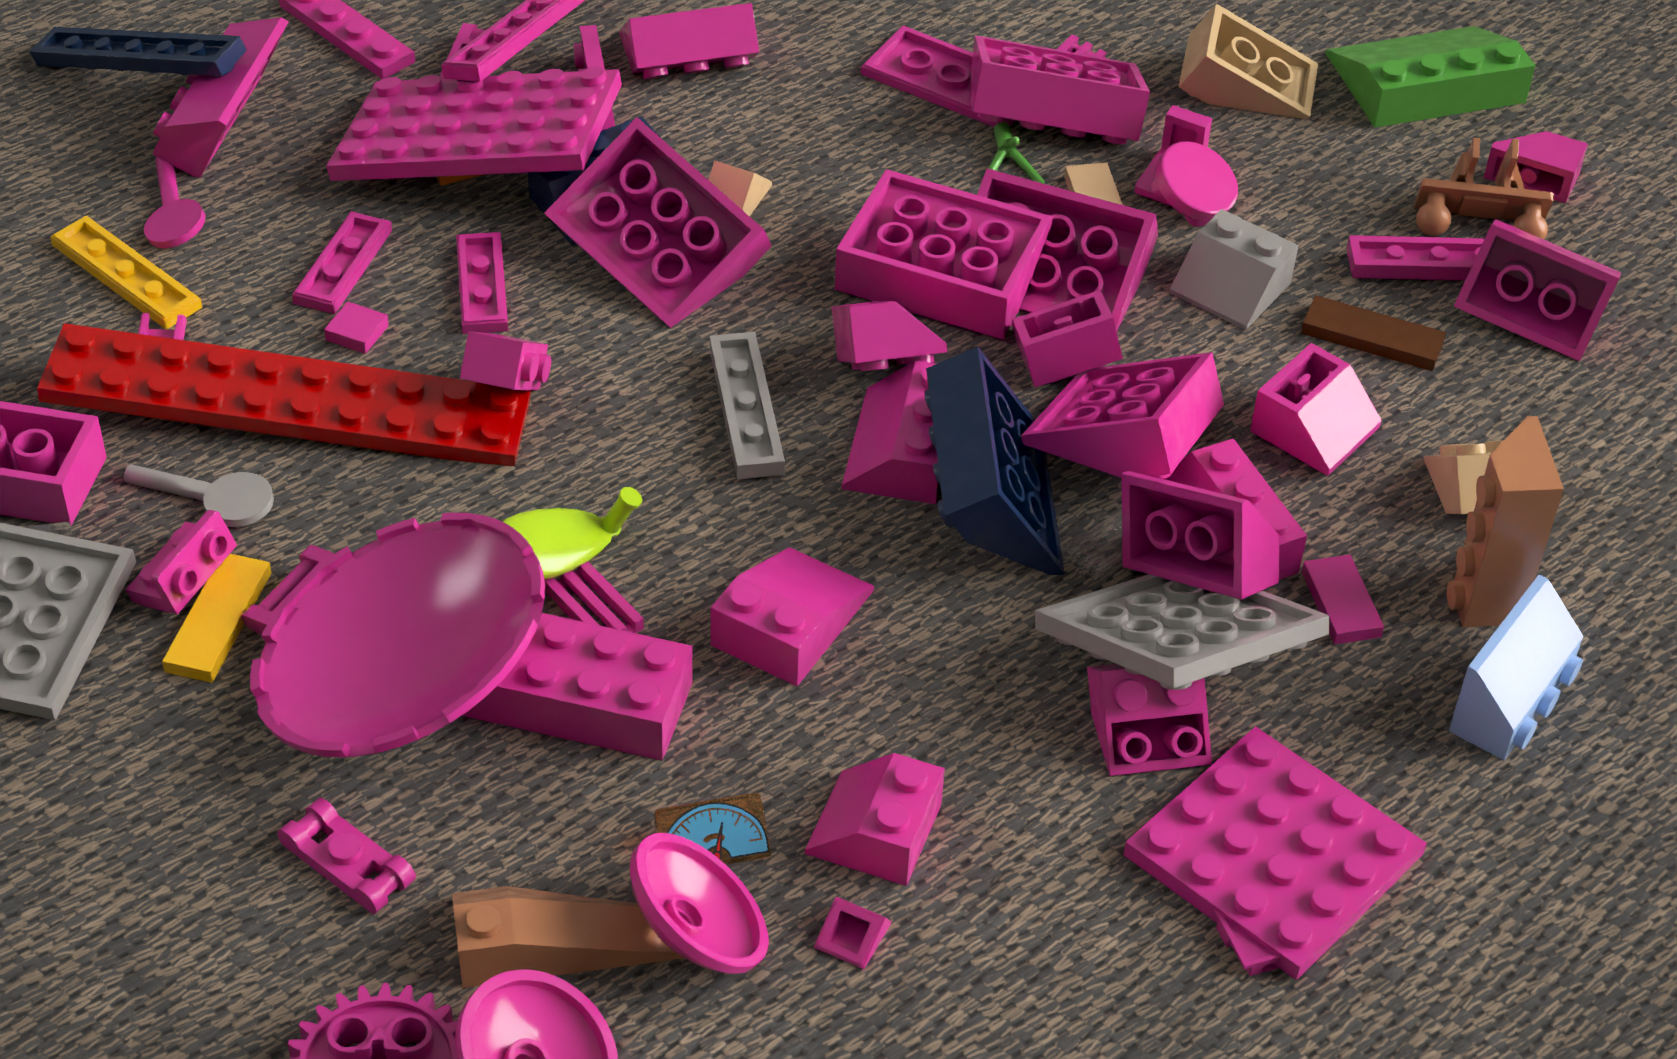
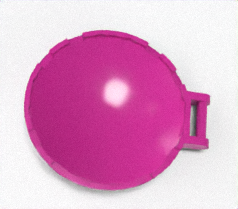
(394, 634)

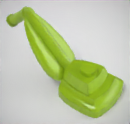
(572, 536)

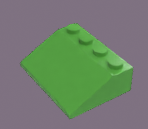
(1434, 74)

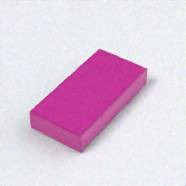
(1342, 596)

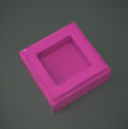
(356, 327)

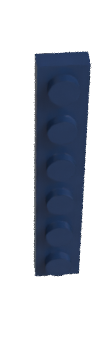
(139, 51)

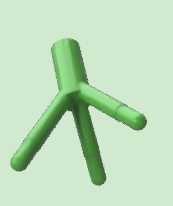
(1006, 148)

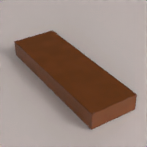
(1373, 333)

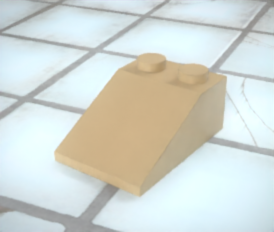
(1246, 68)

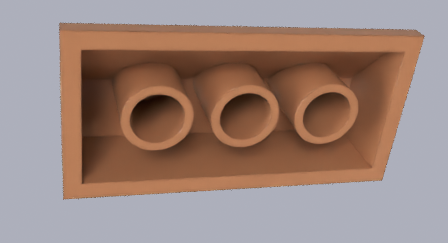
(1506, 528)

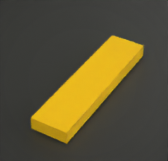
(126, 271)

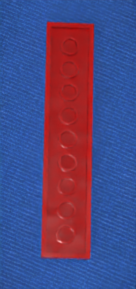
(285, 395)

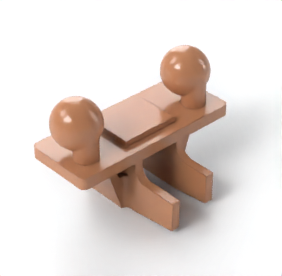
(1459, 195)

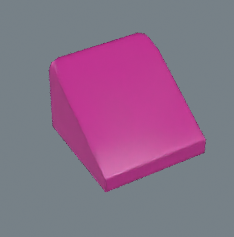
(851, 932)

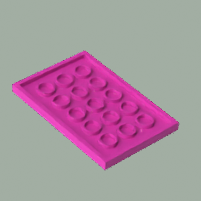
(475, 126)

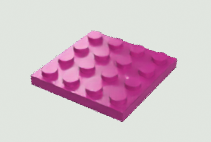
(1275, 850)

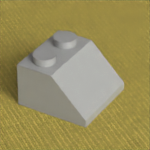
(1235, 269)

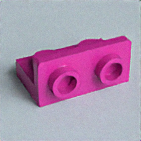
(183, 564)

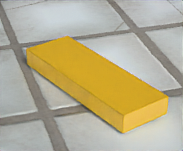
(216, 618)

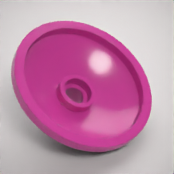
(697, 904)
(531, 1018)

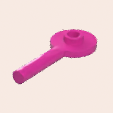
(177, 218)

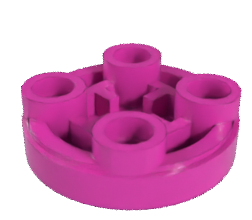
(1195, 182)

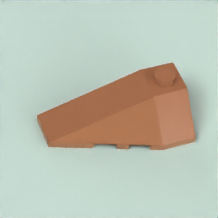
(549, 933)

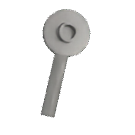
(238, 497)

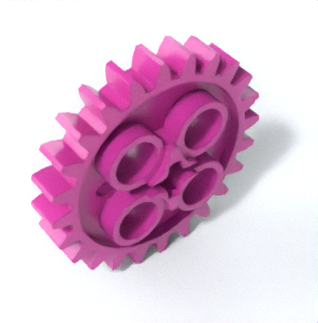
(380, 1026)

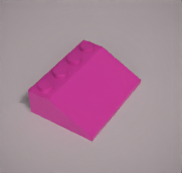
(1052, 90)
(658, 225)
(1087, 247)
(942, 253)
(1131, 415)

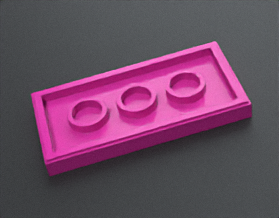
(926, 70)

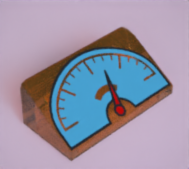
(726, 827)

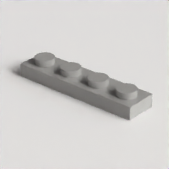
(746, 406)

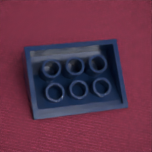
(988, 479)

